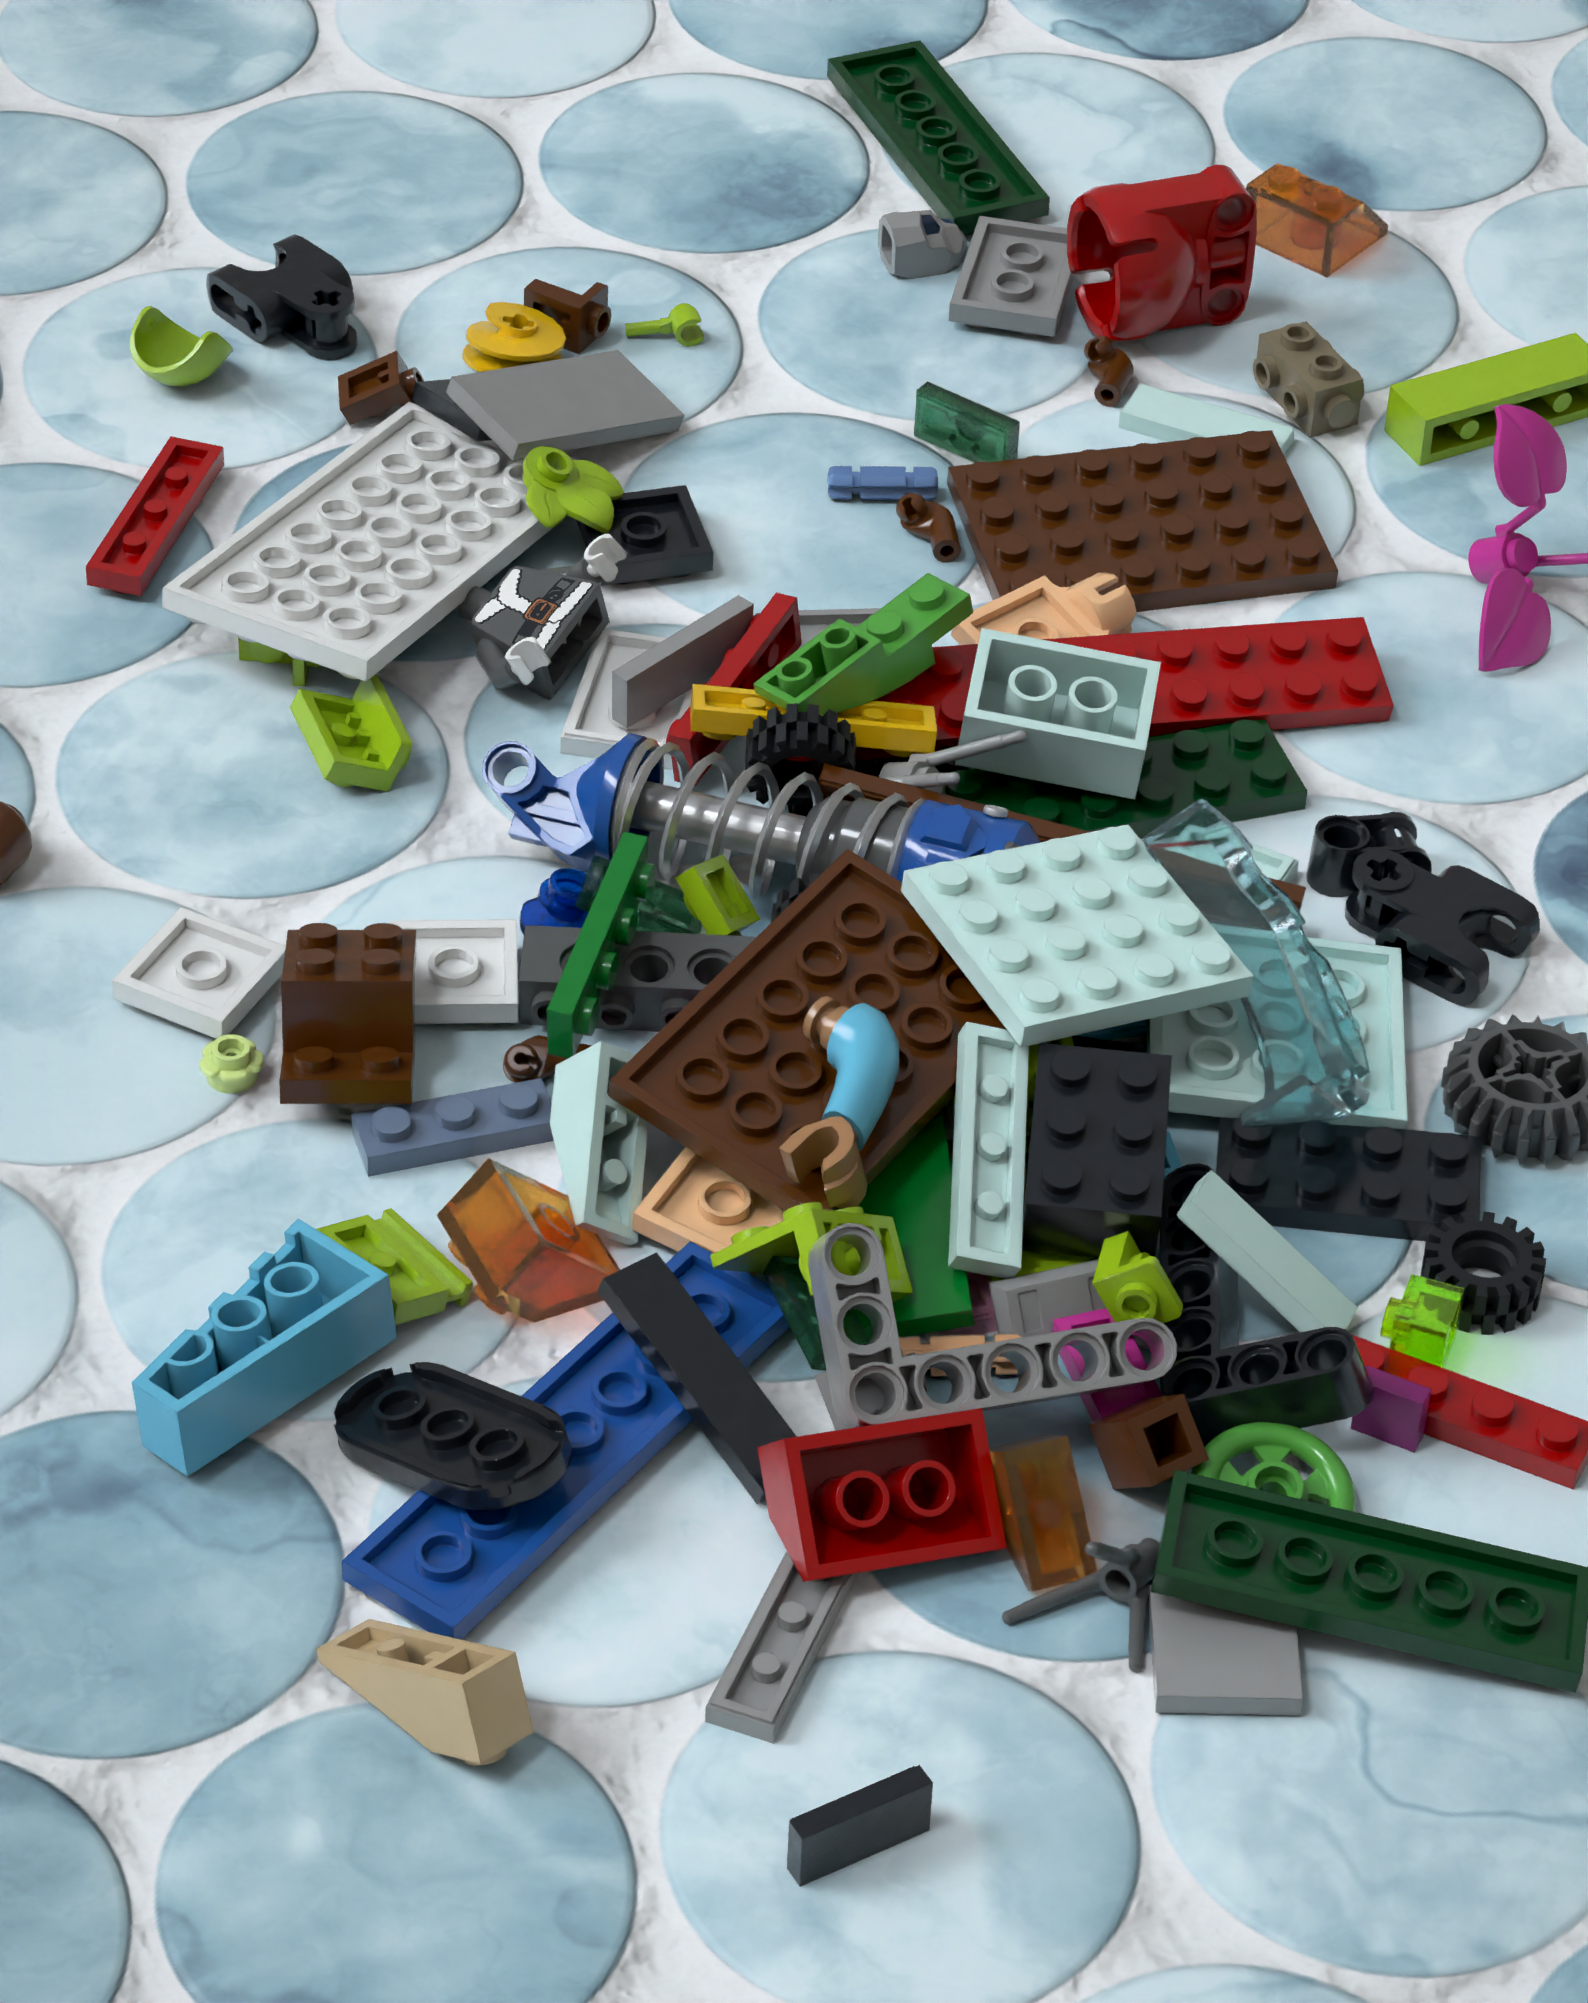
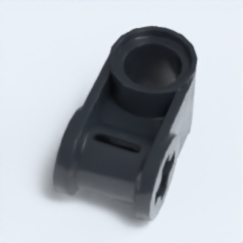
(1343, 838)

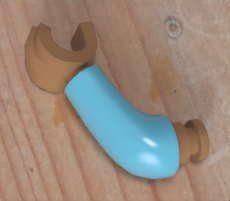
(867, 1066)

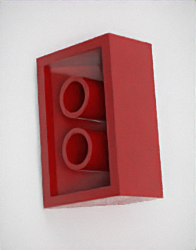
(883, 1494)

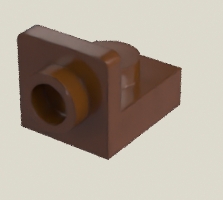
(580, 316)
(376, 387)

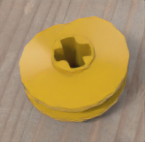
(512, 338)

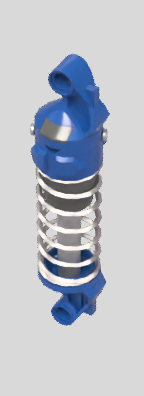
(625, 793)

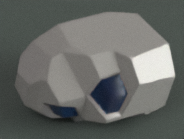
(919, 244)

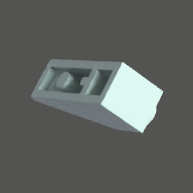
(598, 1143)

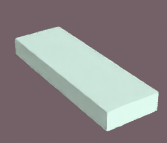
(1179, 417)
(1263, 1257)

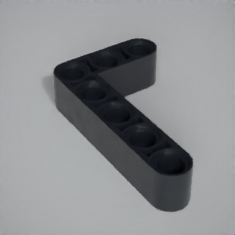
(1279, 1380)

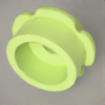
(231, 1063)

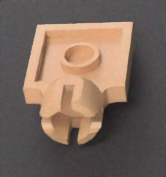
(1054, 612)
(700, 1206)

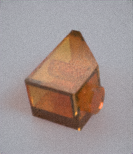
(1042, 1511)

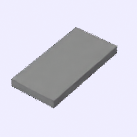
(565, 403)

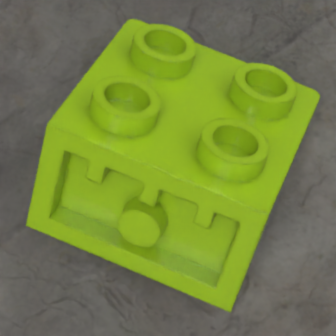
(800, 1230)

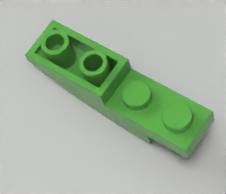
(864, 662)

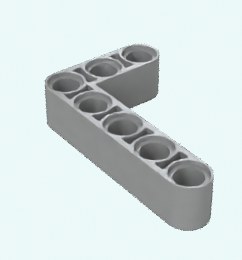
(966, 1366)

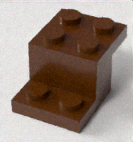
(348, 1015)

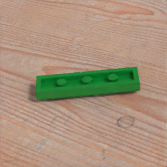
(595, 955)

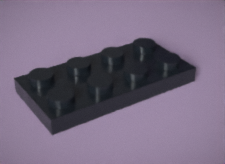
(1351, 1176)

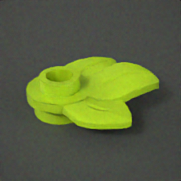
(569, 488)

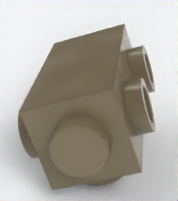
(1308, 379)

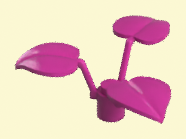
(1526, 467)

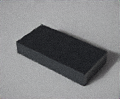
(859, 1825)

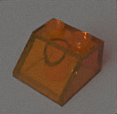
(1311, 220)
(524, 1245)

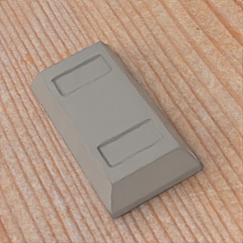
(1032, 1301)

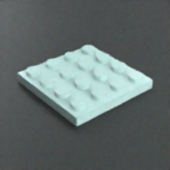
(1075, 935)
(1219, 1061)

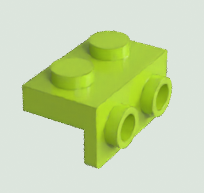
(354, 738)

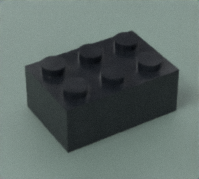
(1095, 1149)

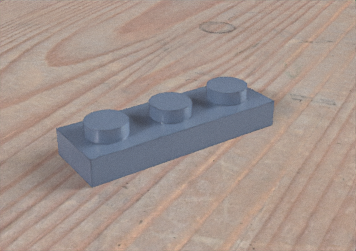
(453, 1127)

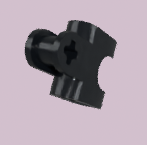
(299, 298)
(1439, 921)

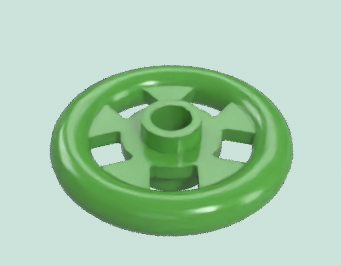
(1271, 1445)

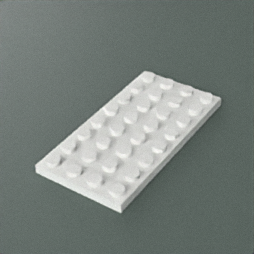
(367, 547)

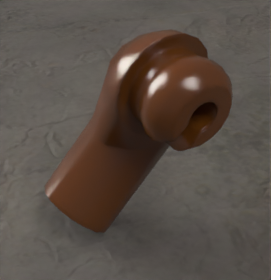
(1110, 367)
(931, 523)
(531, 1060)

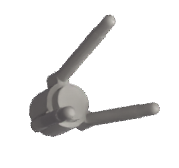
(921, 771)

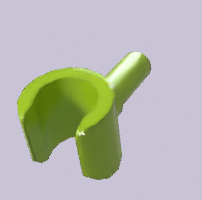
(681, 322)

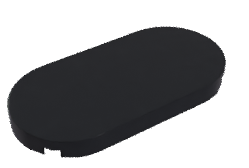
(452, 1436)

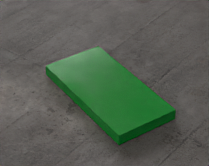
(918, 1197)

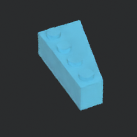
(263, 1349)

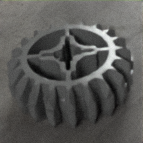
(1520, 1088)

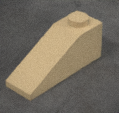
(437, 1688)

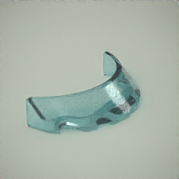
(1295, 1000)

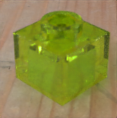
(1424, 1320)

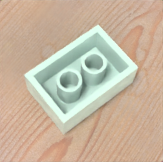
(1078, 705)

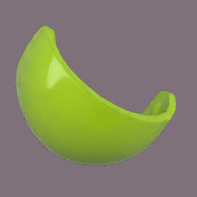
(173, 353)

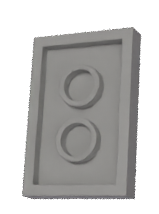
(1013, 278)

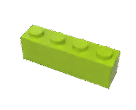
(1455, 407)

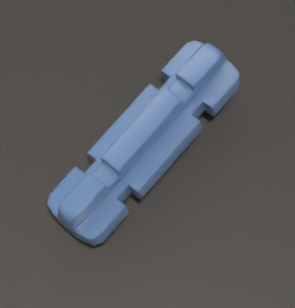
(881, 482)

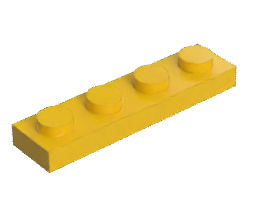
(890, 726)

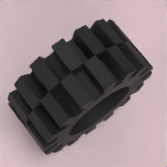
(797, 735)
(1492, 1248)

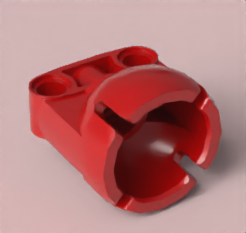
(1172, 252)

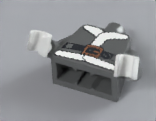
(542, 619)

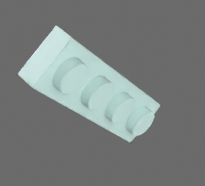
(988, 1152)

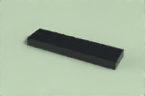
(696, 1366)

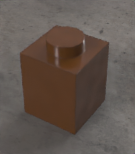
(1148, 1441)

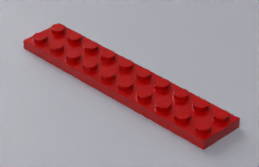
(1206, 677)

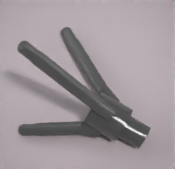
(1121, 1578)

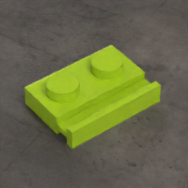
(418, 1273)

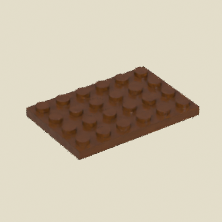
(1163, 517)
(743, 1078)

